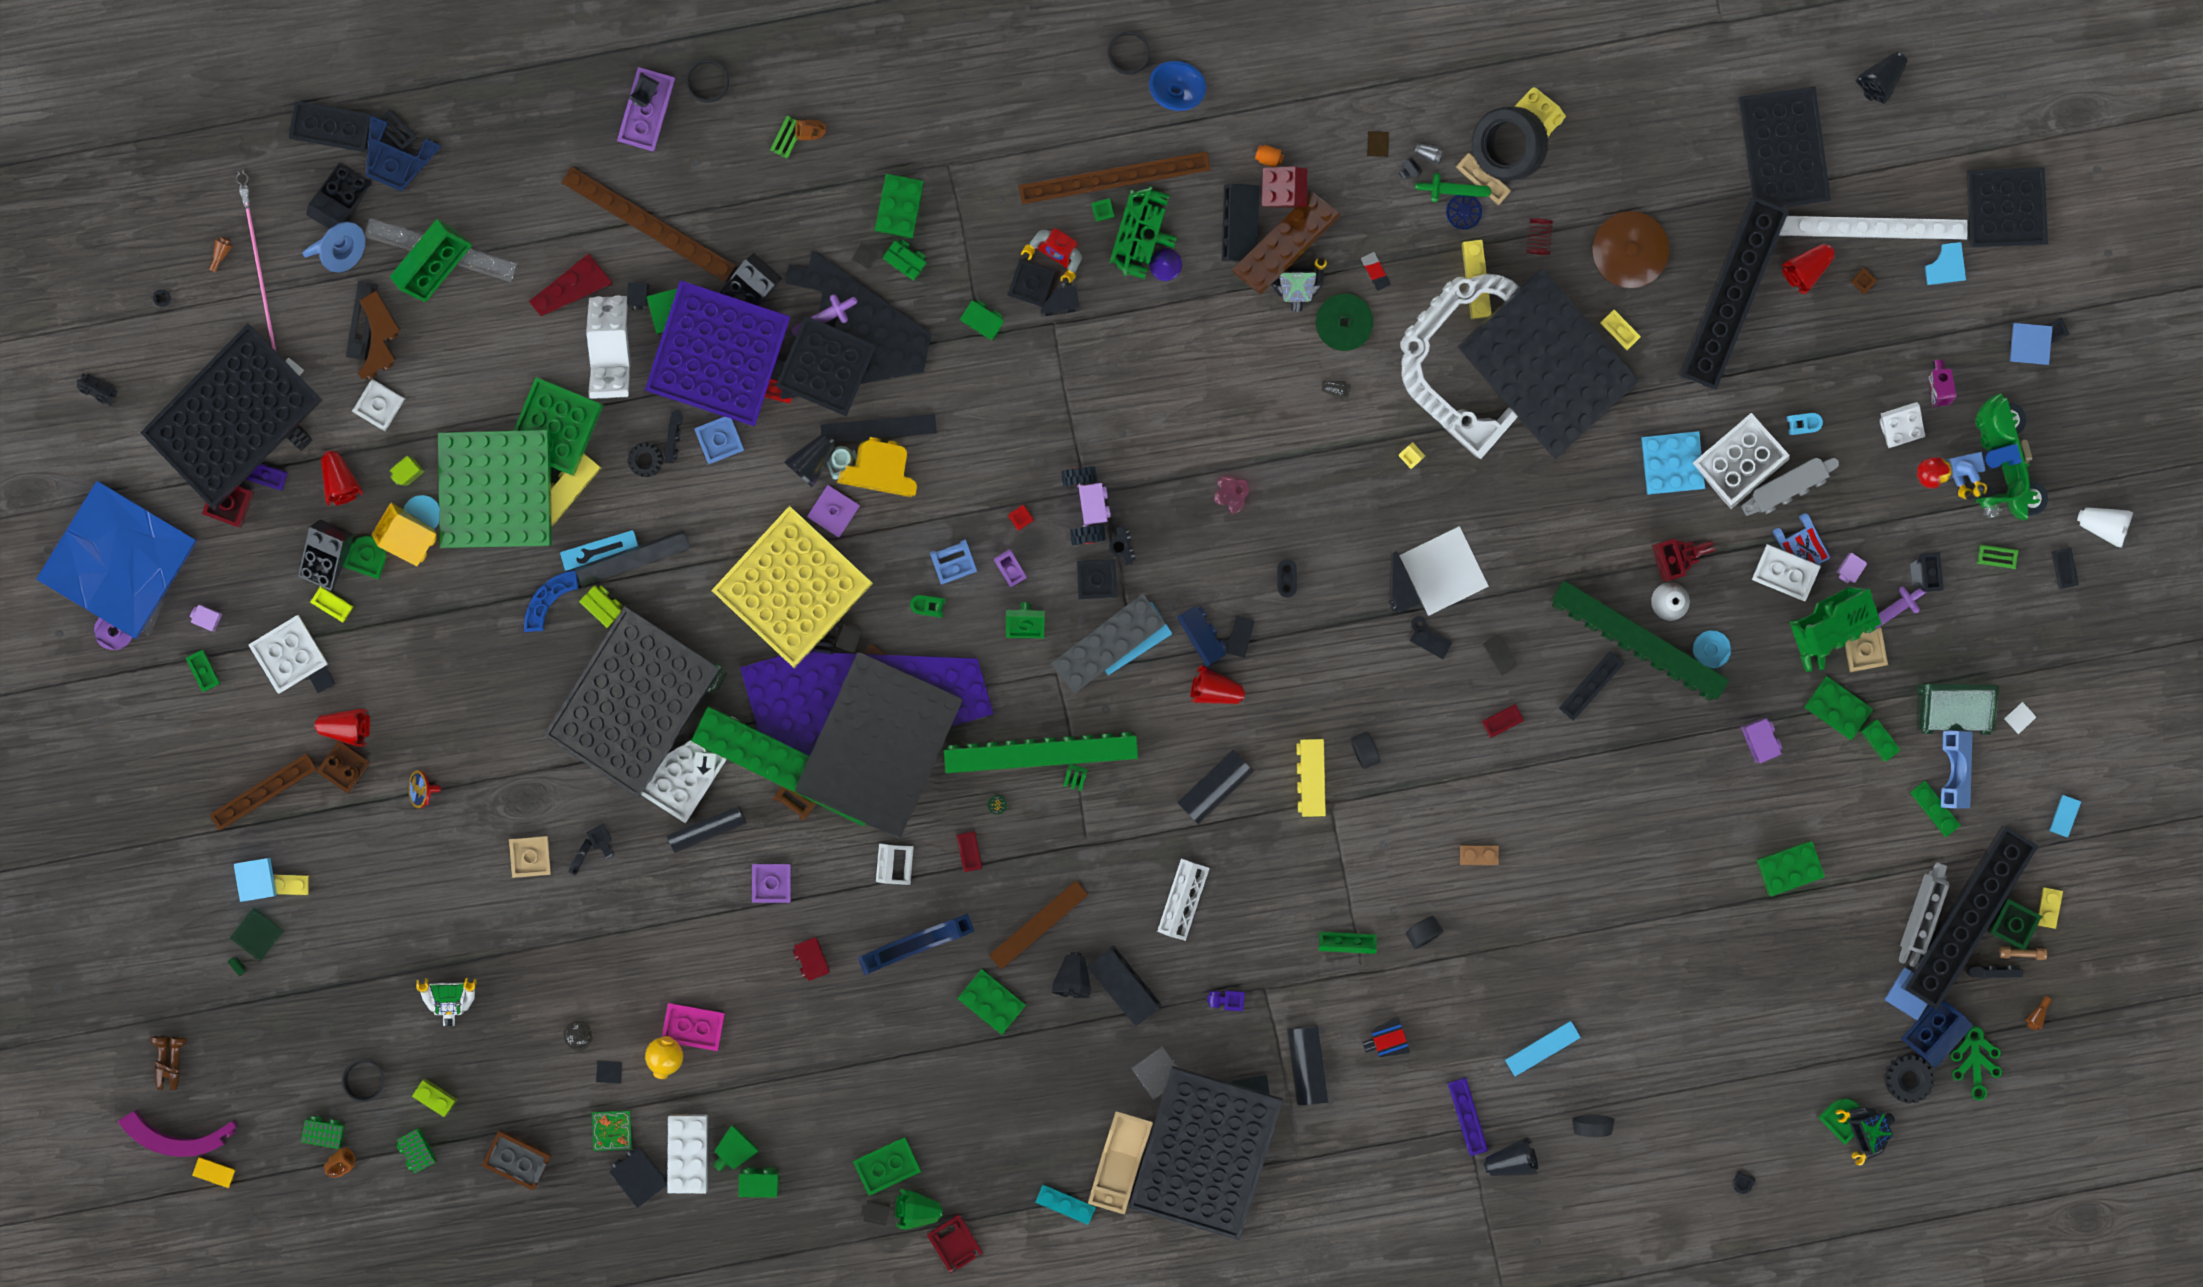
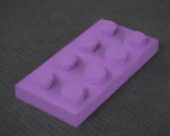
(643, 124)

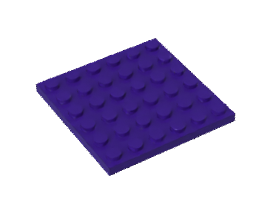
(717, 353)

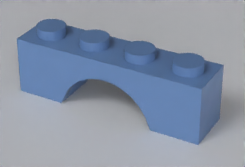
(1958, 788)

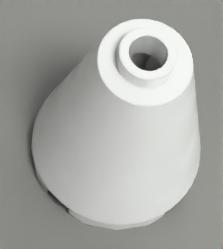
(2106, 523)
(1662, 601)

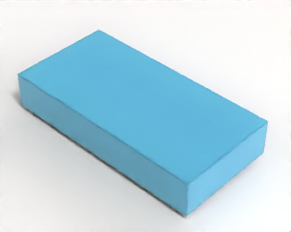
(2065, 816)

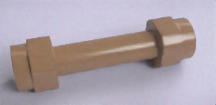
(2038, 954)

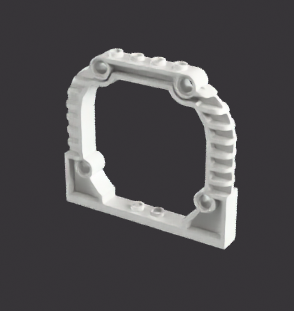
(1476, 434)

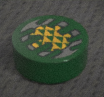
(997, 804)

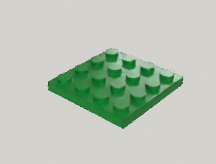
(568, 418)

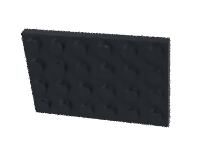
(1785, 147)

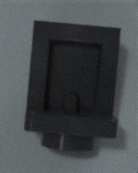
(644, 91)

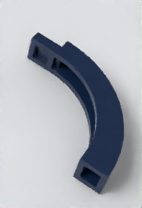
(916, 943)

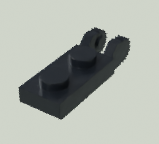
(673, 435)
(1993, 972)

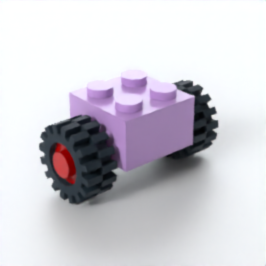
(1092, 504)

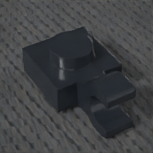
(600, 838)

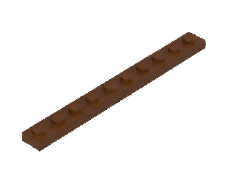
(1114, 178)
(648, 224)

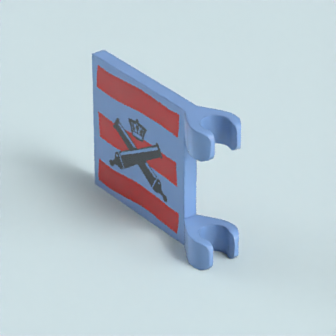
(1803, 543)

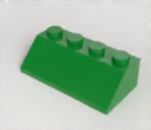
(430, 261)

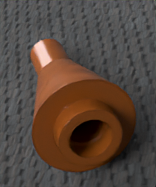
(221, 249)
(2037, 1017)

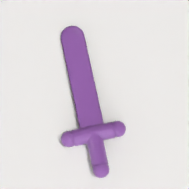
(831, 312)
(1906, 601)

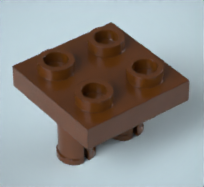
(343, 767)

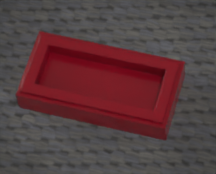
(1502, 721)
(969, 851)

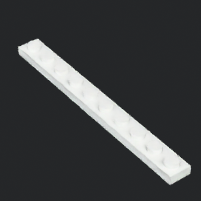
(1874, 227)

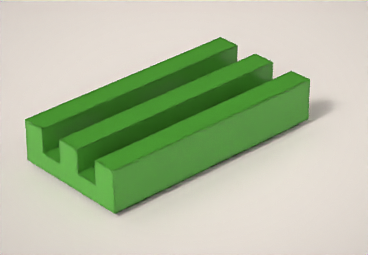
(780, 152)
(2013, 559)

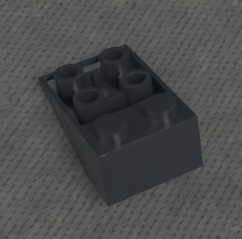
(338, 197)
(752, 281)
(325, 554)

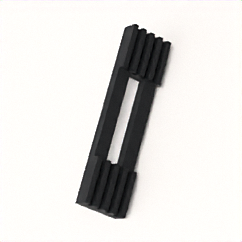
(358, 348)

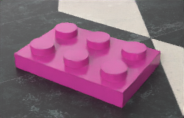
(693, 1026)

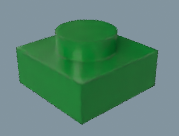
(1102, 210)

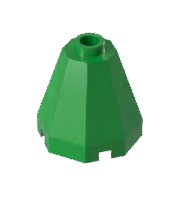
(916, 1210)

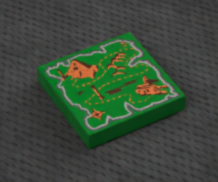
(611, 1130)

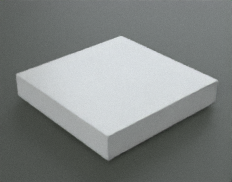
(378, 405)

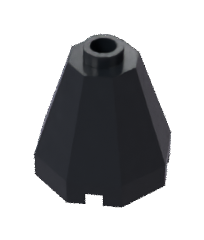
(1072, 977)

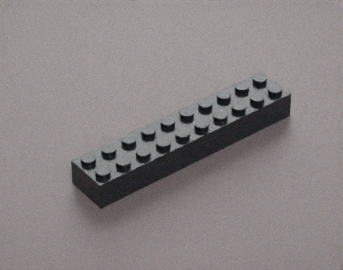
(1733, 292)
(1969, 917)

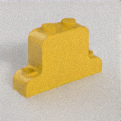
(879, 468)

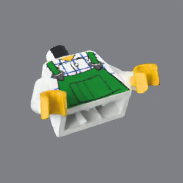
(448, 998)

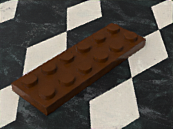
(1286, 243)

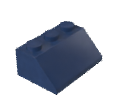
(1202, 635)
(1937, 1033)

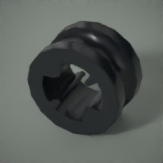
(161, 292)

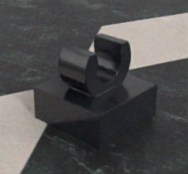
(1411, 168)

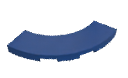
(545, 597)

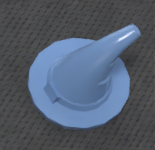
(339, 247)

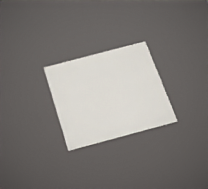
(1444, 571)

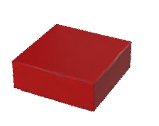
(1020, 517)

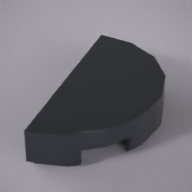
(580, 857)

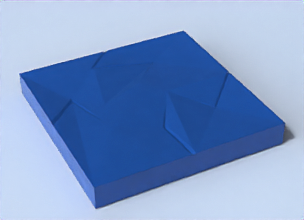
(116, 560)

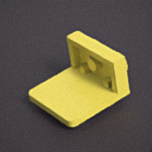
(1544, 108)

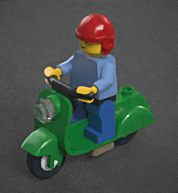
(1999, 428)

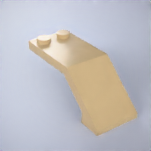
(1119, 1162)

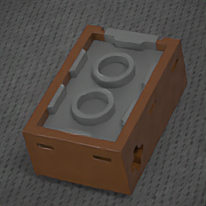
(516, 1159)

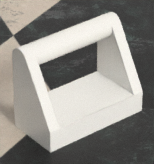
(885, 864)

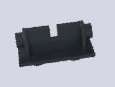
(88, 386)

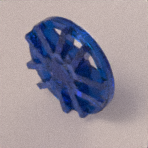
(1464, 212)

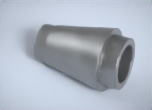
(1430, 153)

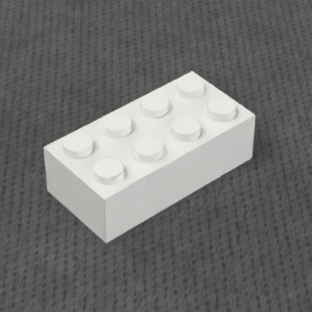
(688, 1153)

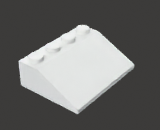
(1741, 460)

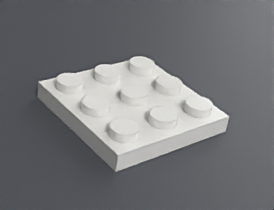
(288, 654)

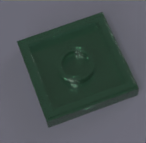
(256, 934)

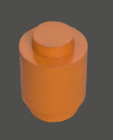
(1269, 156)

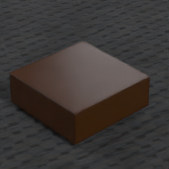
(1863, 281)

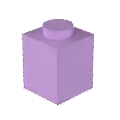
(1851, 568)
(205, 617)

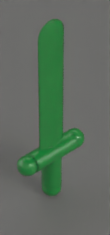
(1451, 188)

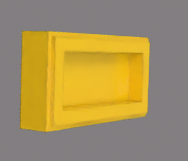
(214, 1172)

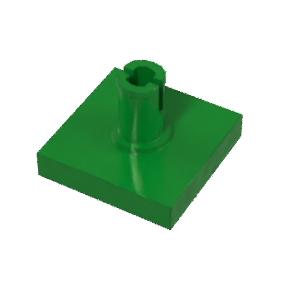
(1025, 622)

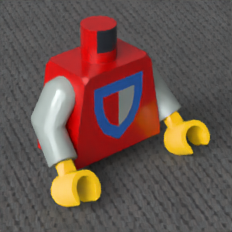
(1057, 247)

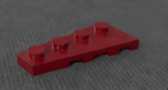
(574, 284)

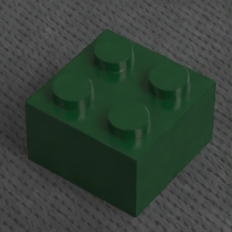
(2014, 924)

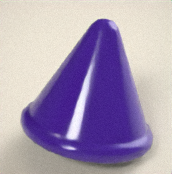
(1165, 264)

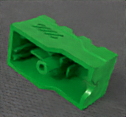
(1836, 621)

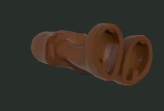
(163, 1069)

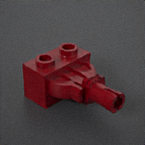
(1675, 558)

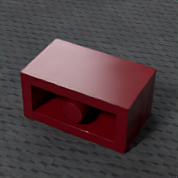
(811, 958)

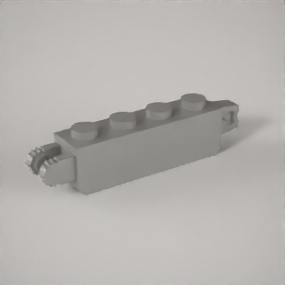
(1789, 484)
(1924, 914)

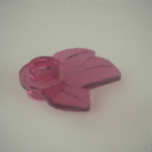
(1229, 494)

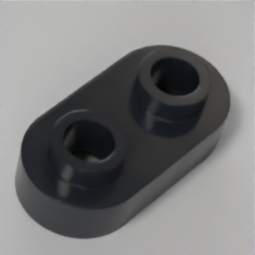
(1287, 578)

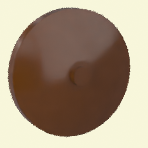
(1630, 249)

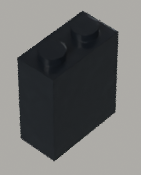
(638, 1176)

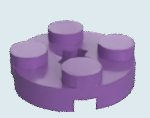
(106, 640)

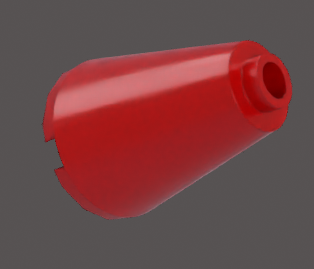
(1808, 267)
(338, 480)
(1215, 688)
(345, 726)

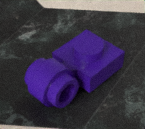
(1232, 1001)

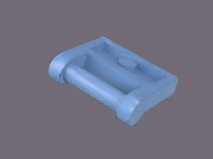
(955, 568)

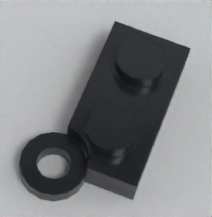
(1429, 640)

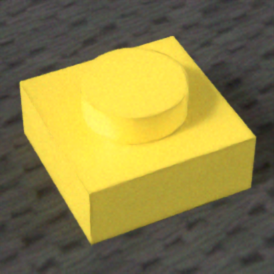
(1411, 455)

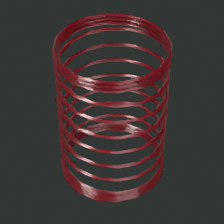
(1545, 222)

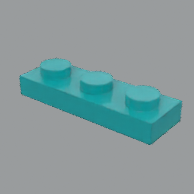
(1065, 1204)

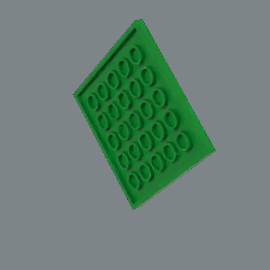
(494, 489)

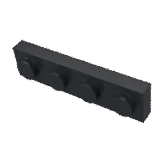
(1591, 685)

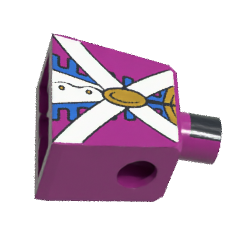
(1941, 392)

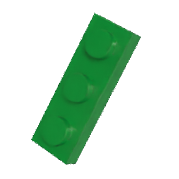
(1932, 807)
(1348, 942)

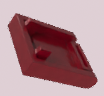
(956, 1246)

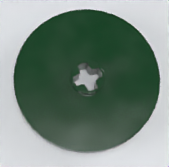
(1329, 322)

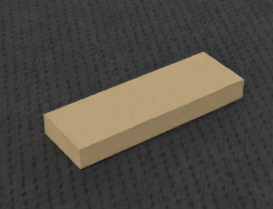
(1475, 174)

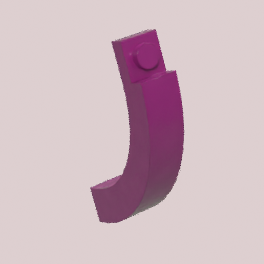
(161, 1143)

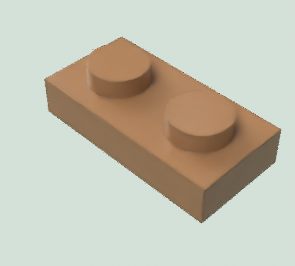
(1479, 855)

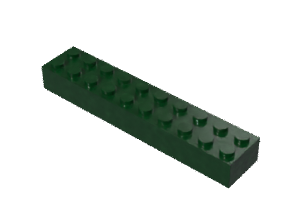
(1642, 642)

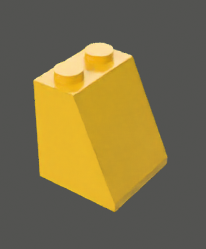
(404, 535)

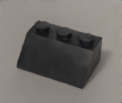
(1062, 301)

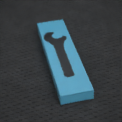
(597, 550)

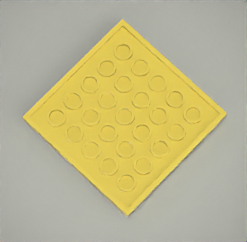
(792, 587)

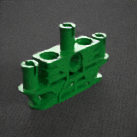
(1129, 228)

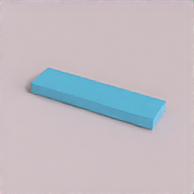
(1542, 1048)

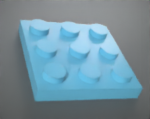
(1670, 463)

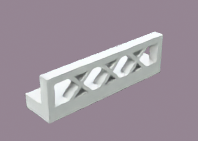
(1180, 898)

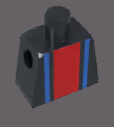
(1387, 1039)

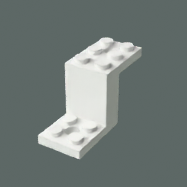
(608, 347)

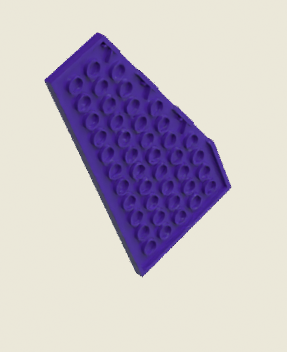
(797, 701)

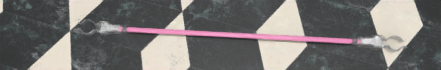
(244, 192)

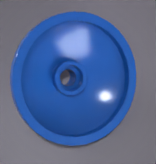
(1177, 78)

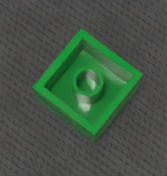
(759, 1183)

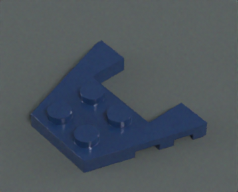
(390, 164)

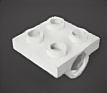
(1902, 425)

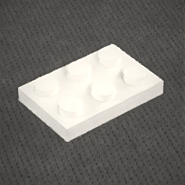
(1786, 572)

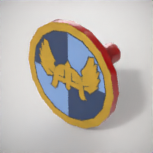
(420, 790)

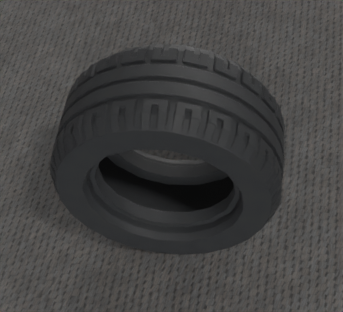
(1484, 138)

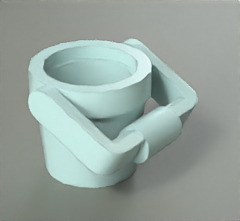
(840, 459)

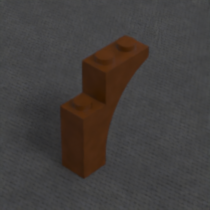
(382, 327)

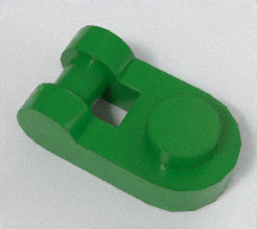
(920, 605)

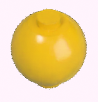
(664, 1056)

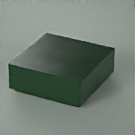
(237, 966)

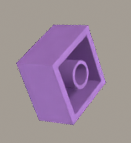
(1761, 740)

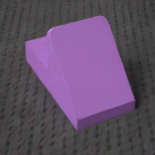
(1010, 568)

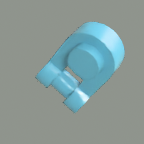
(1811, 423)

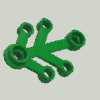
(1975, 1060)

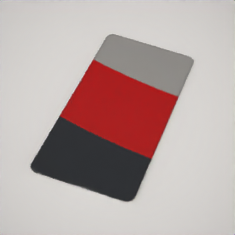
(1375, 271)

